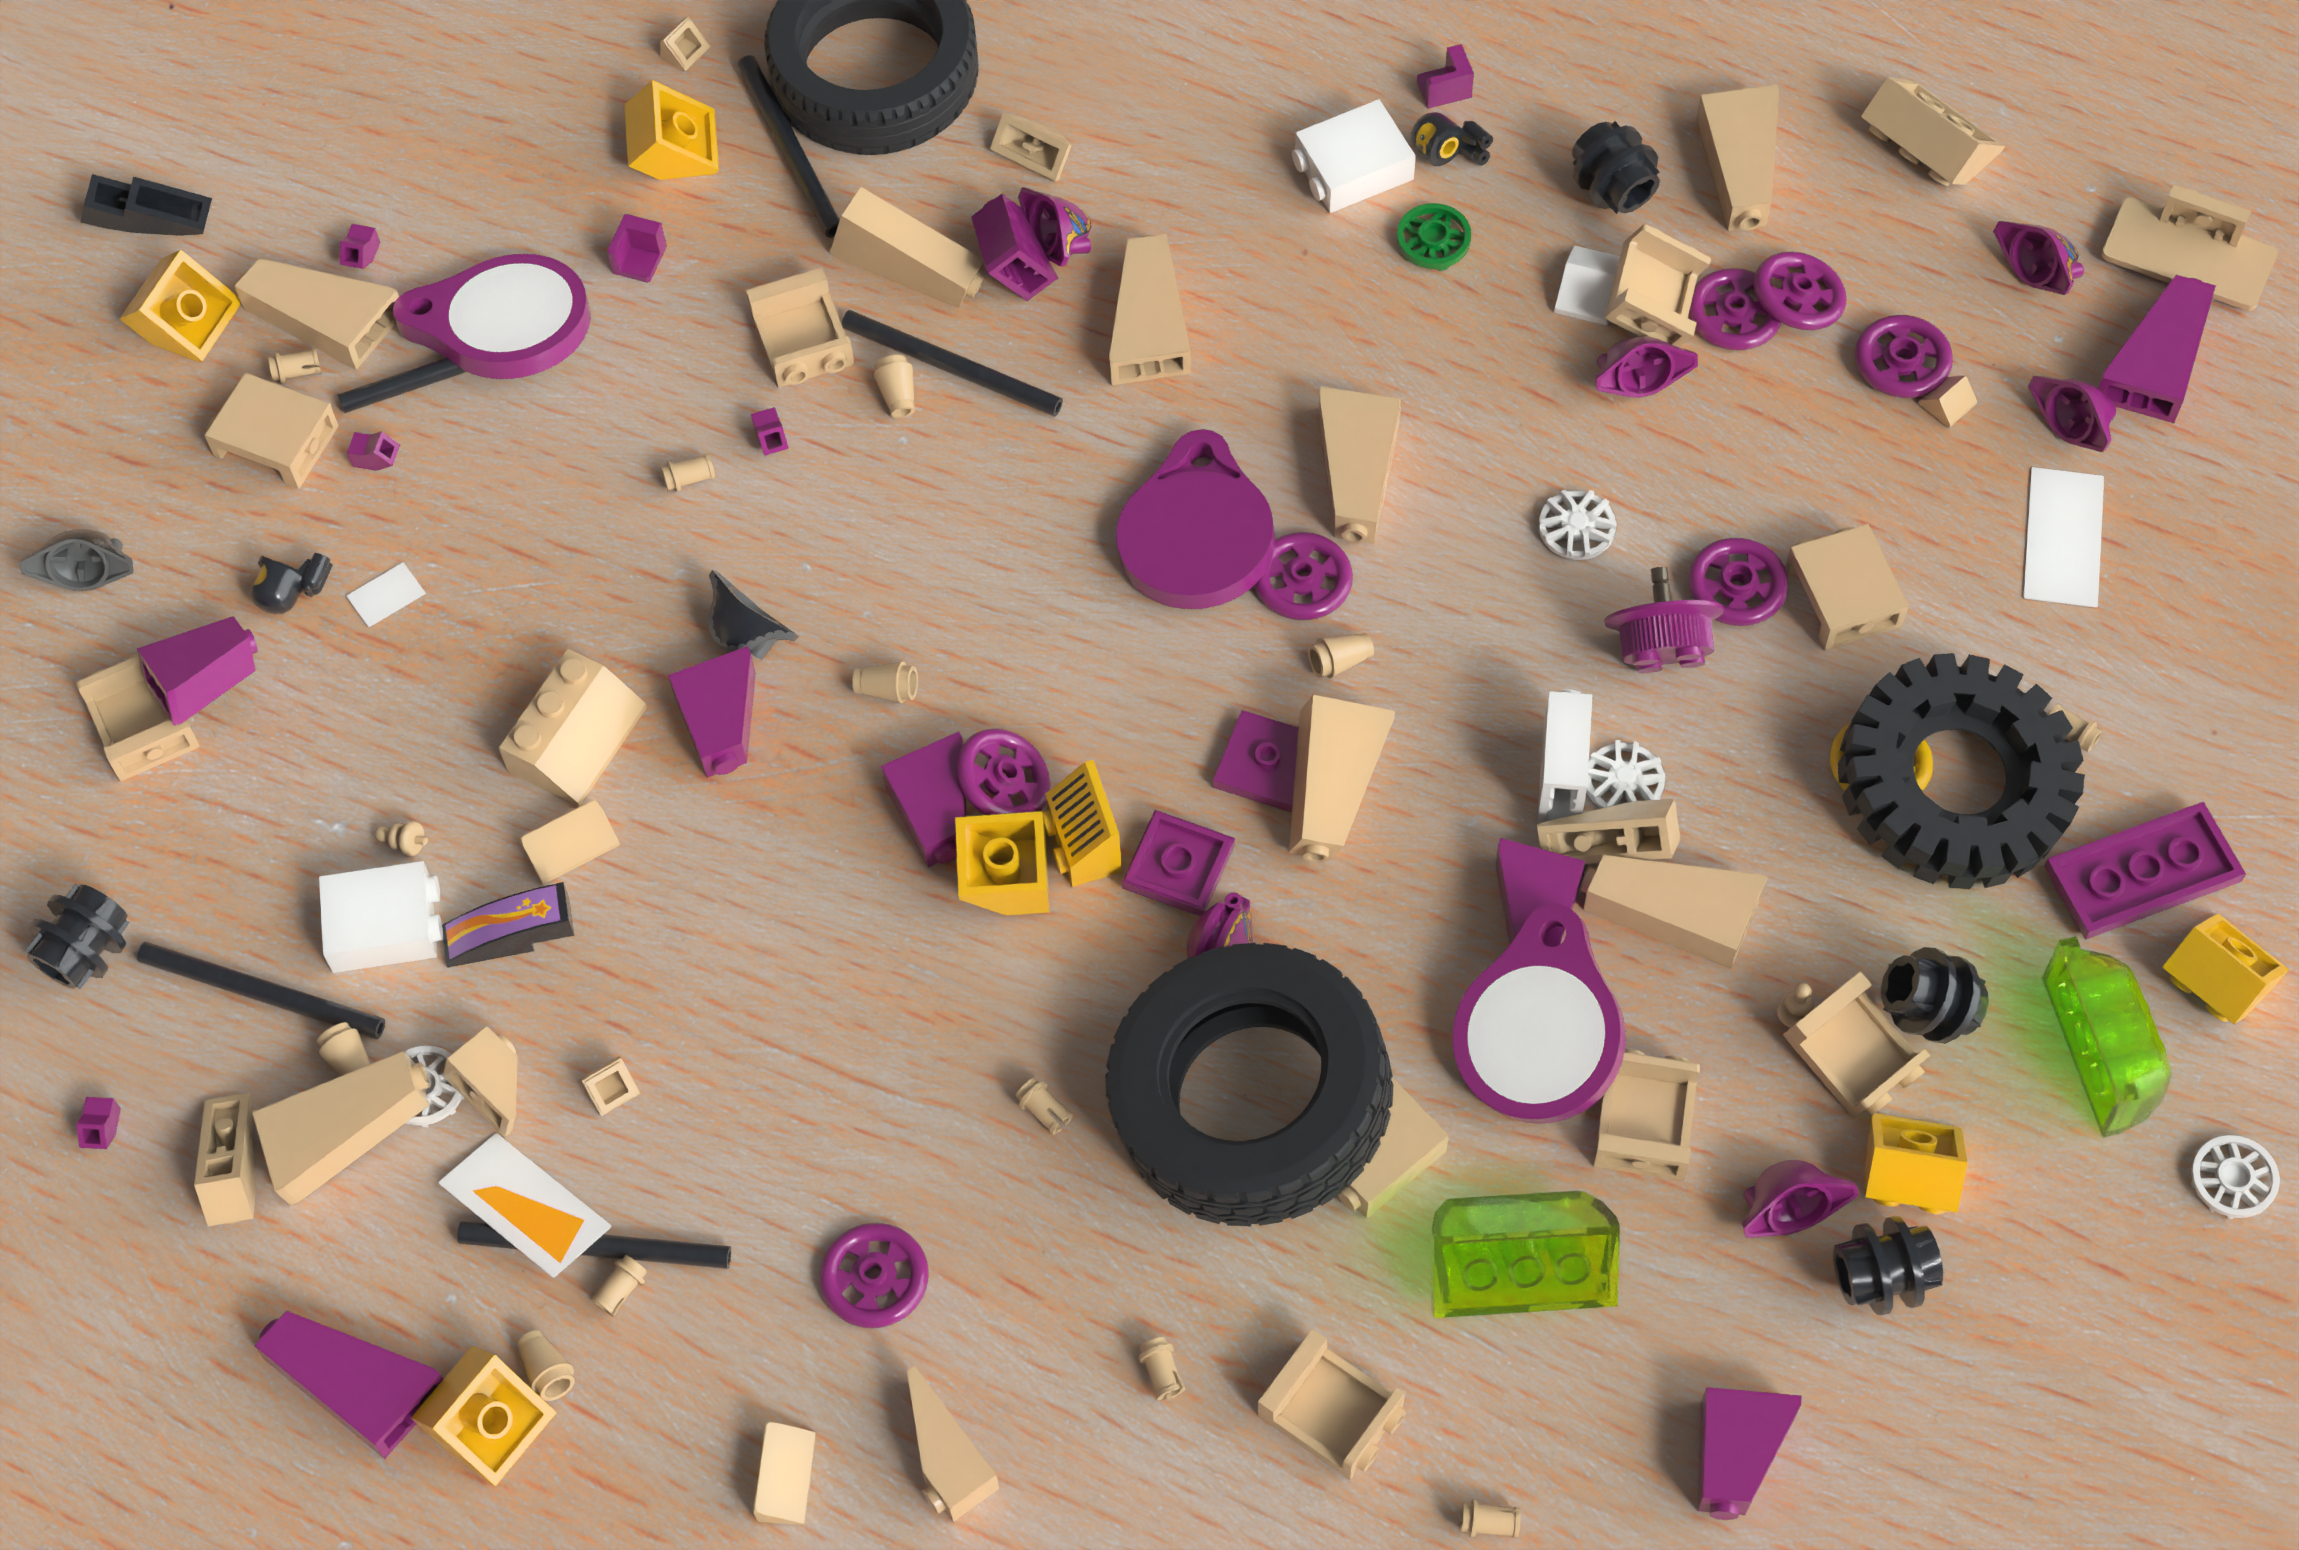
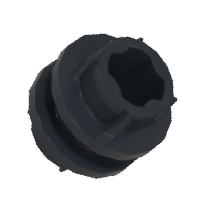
(1615, 167)
(73, 942)
(1934, 995)
(1878, 1267)

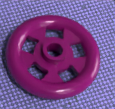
(1800, 291)
(1711, 326)
(1898, 328)
(1758, 558)
(1323, 600)
(1025, 756)
(866, 1311)

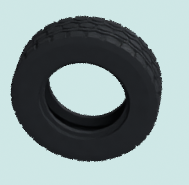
(1268, 1175)

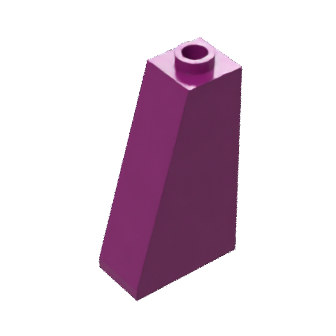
(2159, 356)
(349, 1378)

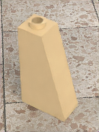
(1740, 149)
(905, 250)
(320, 308)
(1149, 318)
(1358, 454)
(1333, 768)
(1677, 903)
(337, 1122)

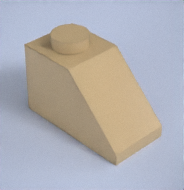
(487, 1077)

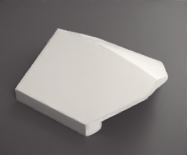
(1587, 285)

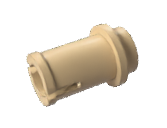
(294, 365)
(687, 472)
(2082, 731)
(1042, 1104)
(619, 1285)
(1161, 1368)
(1489, 1519)

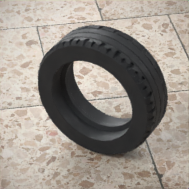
(880, 118)

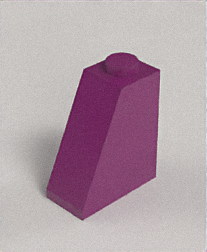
(1011, 248)
(197, 666)
(718, 708)
(929, 796)
(1535, 878)
(1738, 1445)

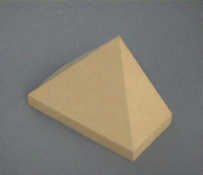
(1031, 145)

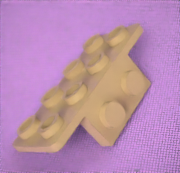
(2194, 240)

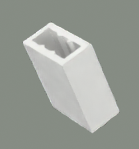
(1353, 156)
(1564, 755)
(379, 916)

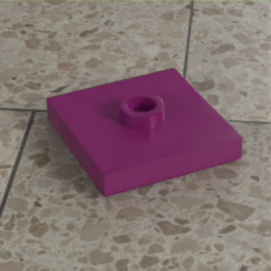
(1260, 761)
(1178, 863)

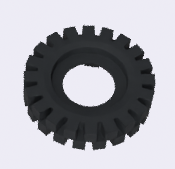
(2030, 743)

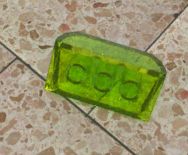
(2108, 1035)
(1523, 1254)

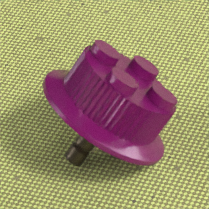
(1665, 629)

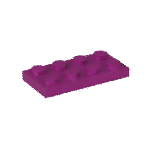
(2144, 870)

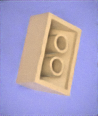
(1930, 131)
(571, 728)

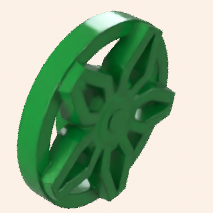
(1434, 236)

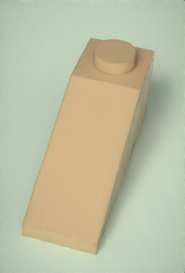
(1625, 830)
(226, 1160)
(951, 1464)

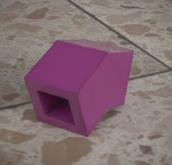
(359, 246)
(769, 431)
(372, 451)
(98, 1123)

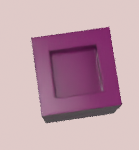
(1448, 83)
(637, 248)

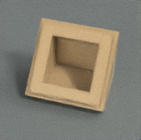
(683, 45)
(1950, 400)
(609, 1086)

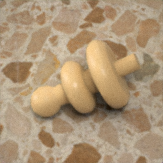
(407, 837)
(1796, 1005)

